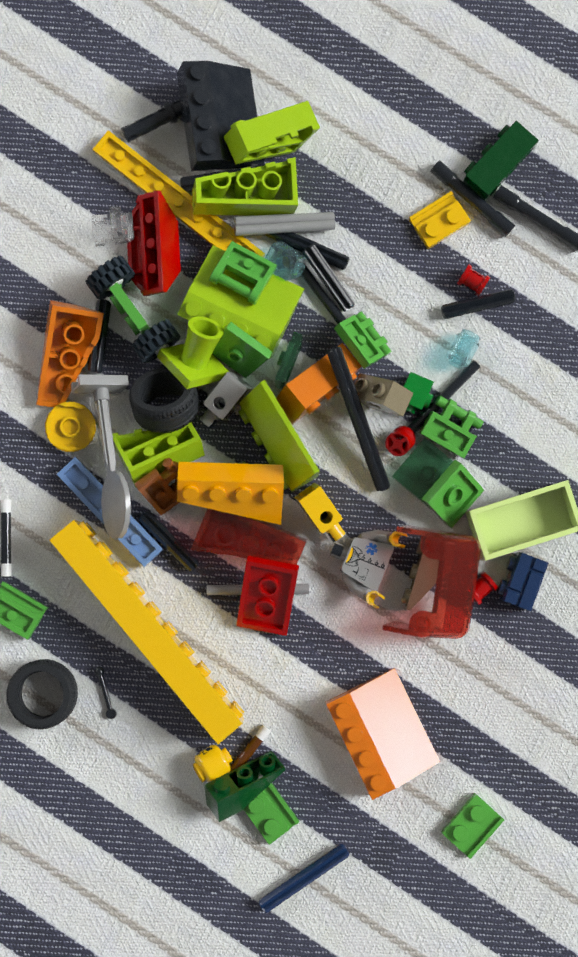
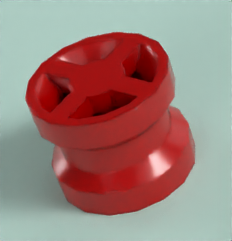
(398, 446)

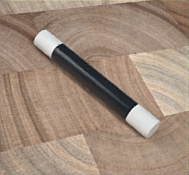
(5, 538)

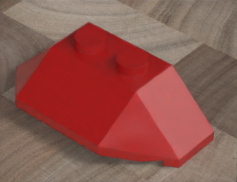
(155, 246)

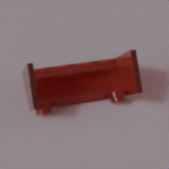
(454, 587)

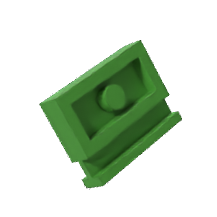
(19, 611)
(271, 814)
(472, 826)

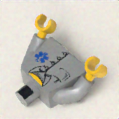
(366, 562)

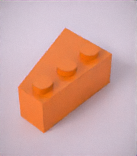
(312, 386)

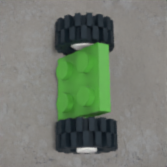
(110, 280)

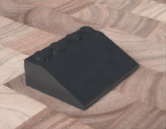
(211, 101)

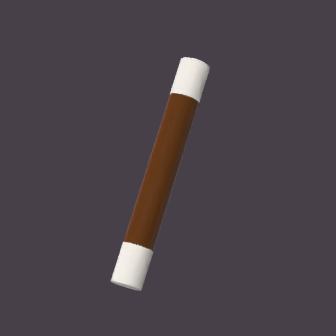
(251, 747)

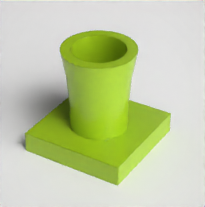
(193, 361)

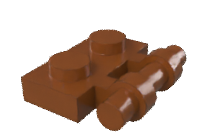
(156, 487)

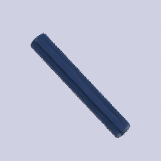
(303, 878)

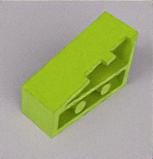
(272, 133)

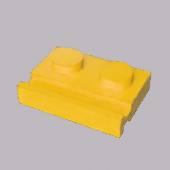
(439, 220)

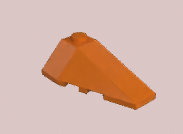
(67, 345)

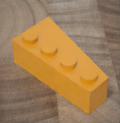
(233, 488)

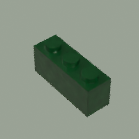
(499, 160)

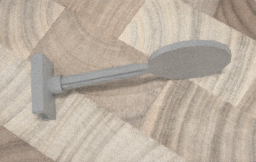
(115, 490)

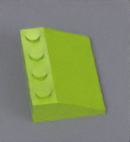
(263, 321)
(278, 437)

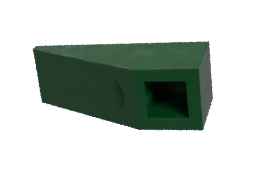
(242, 785)

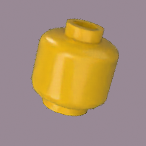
(212, 763)

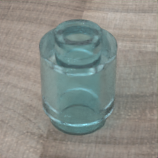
(463, 349)

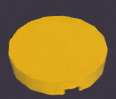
(70, 426)

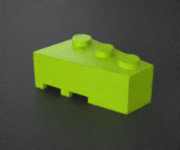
(147, 450)

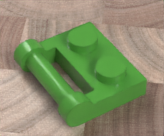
(246, 265)

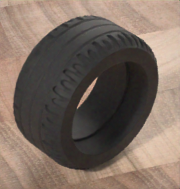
(167, 417)
(16, 702)

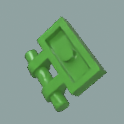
(363, 339)
(448, 434)

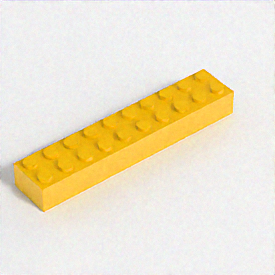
(147, 629)

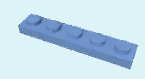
(89, 491)

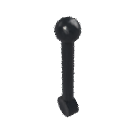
(110, 713)

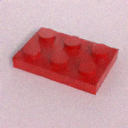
(267, 595)

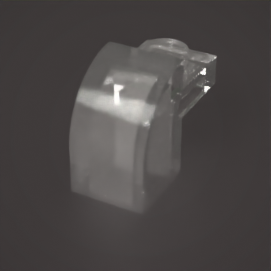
(112, 228)

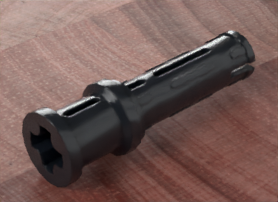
(169, 113)

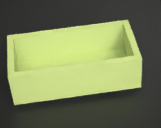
(524, 520)

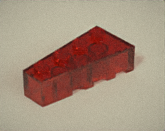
(247, 537)

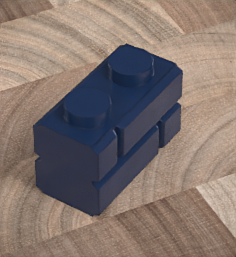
(522, 580)

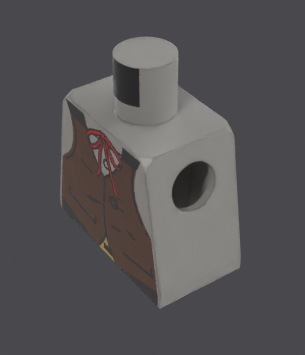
(233, 391)

